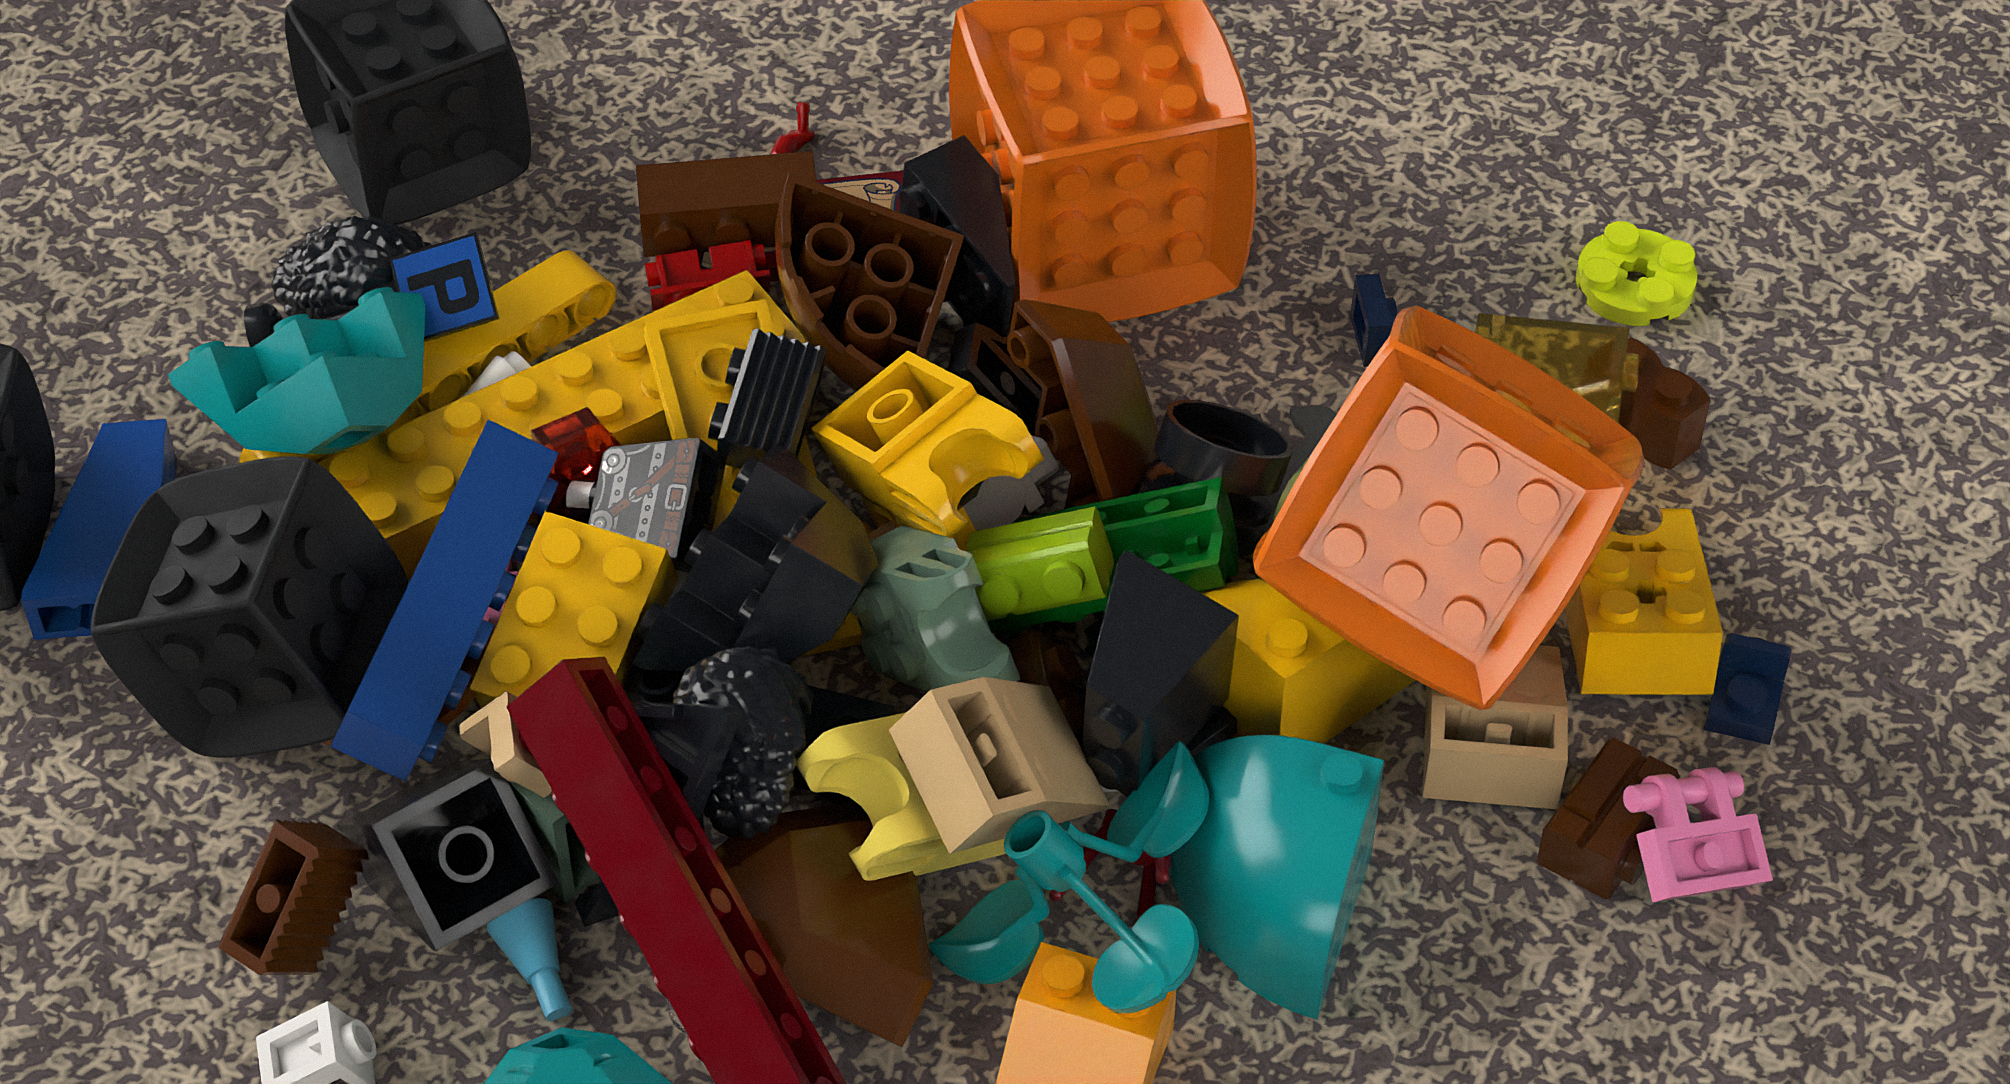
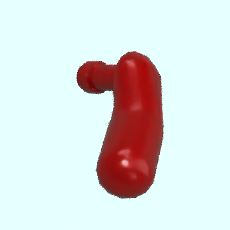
(796, 138)

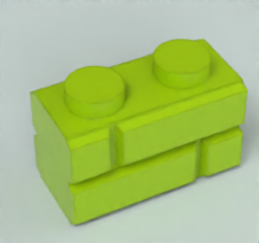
(1042, 563)

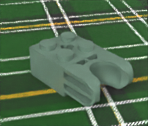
(926, 615)

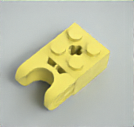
(869, 769)

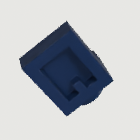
(1371, 315)
(1748, 688)

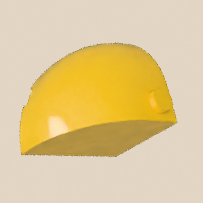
(1296, 672)

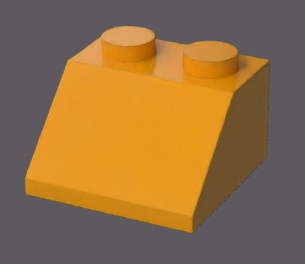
(1071, 1037)

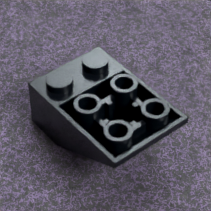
(963, 194)

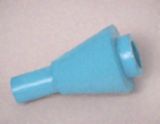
(531, 945)

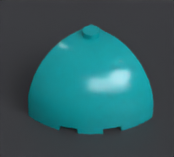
(1279, 861)

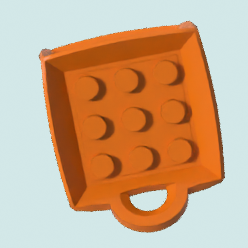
(1111, 146)
(1450, 509)

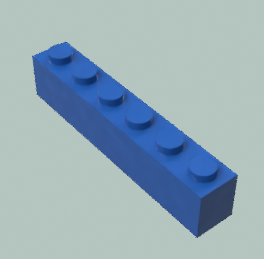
(445, 604)

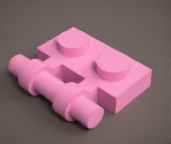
(1698, 856)

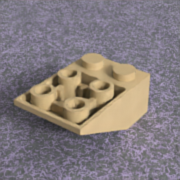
(1505, 752)
(991, 755)

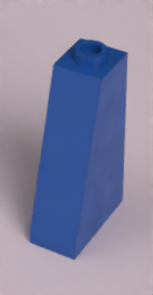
(114, 482)

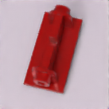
(681, 273)

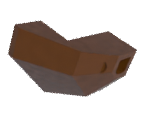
(1091, 400)
(837, 937)

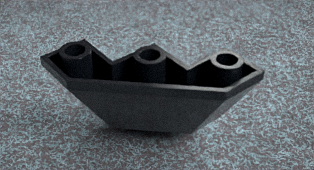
(768, 576)

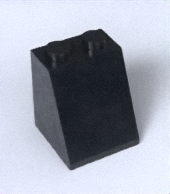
(1154, 672)
(451, 852)

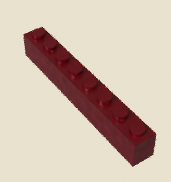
(667, 880)

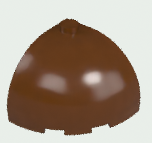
(860, 277)

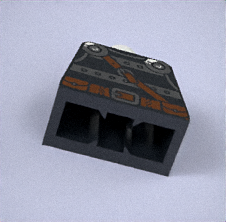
(653, 493)

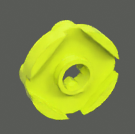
(1624, 249)

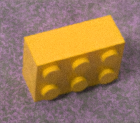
(571, 600)

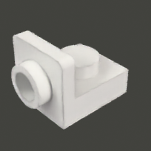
(317, 1049)

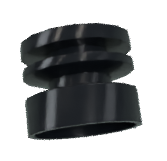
(1214, 441)

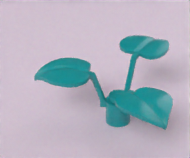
(1150, 958)

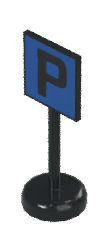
(447, 275)

